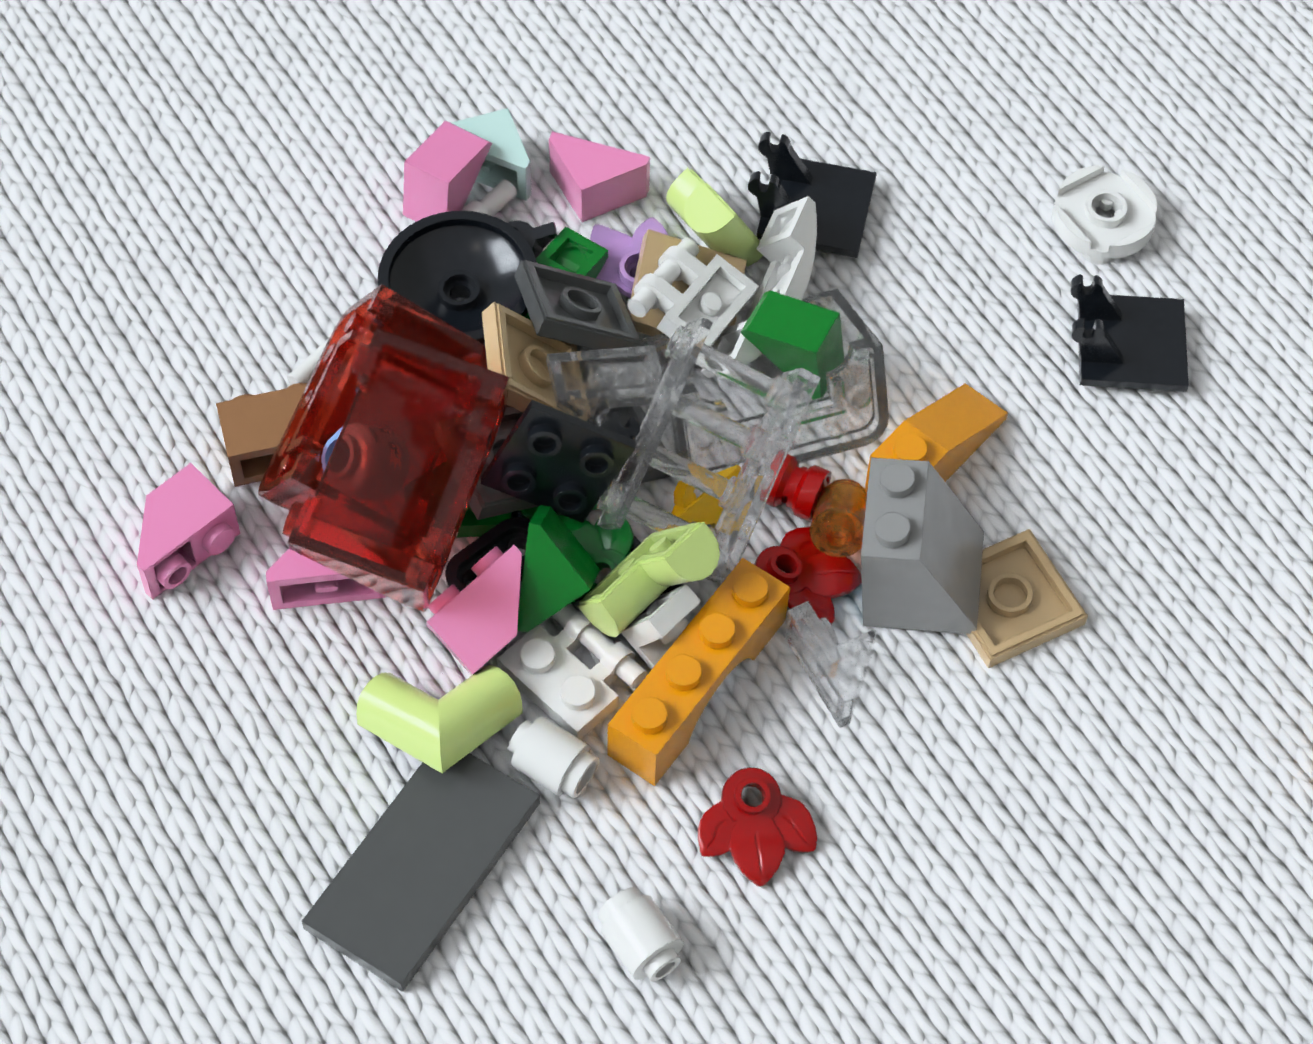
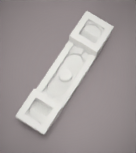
(790, 248)

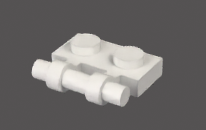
(713, 291)
(560, 682)

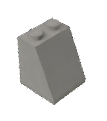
(918, 551)

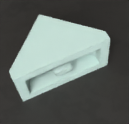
(507, 154)

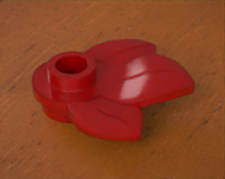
(809, 572)
(757, 833)

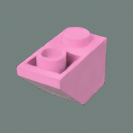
(181, 528)
(482, 615)

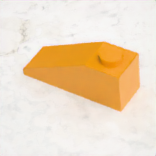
(944, 431)

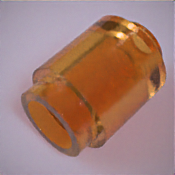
(839, 518)

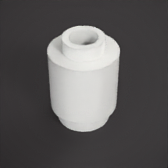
(552, 757)
(640, 934)

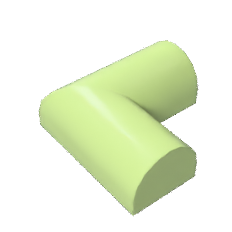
(712, 217)
(660, 561)
(442, 728)

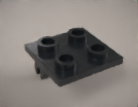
(839, 194)
(1129, 339)
(561, 459)

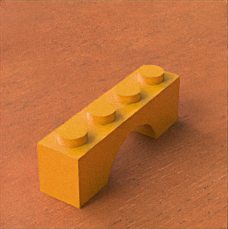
(669, 701)

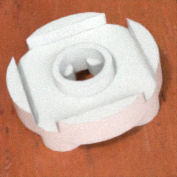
(1098, 236)

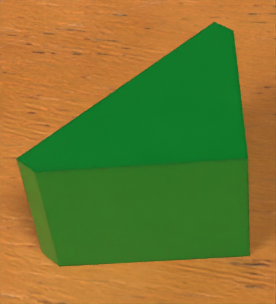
(796, 336)
(553, 571)

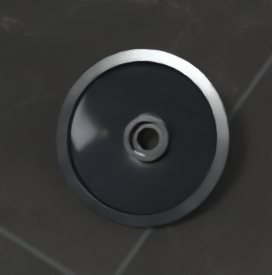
(456, 258)

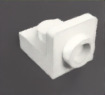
(661, 624)

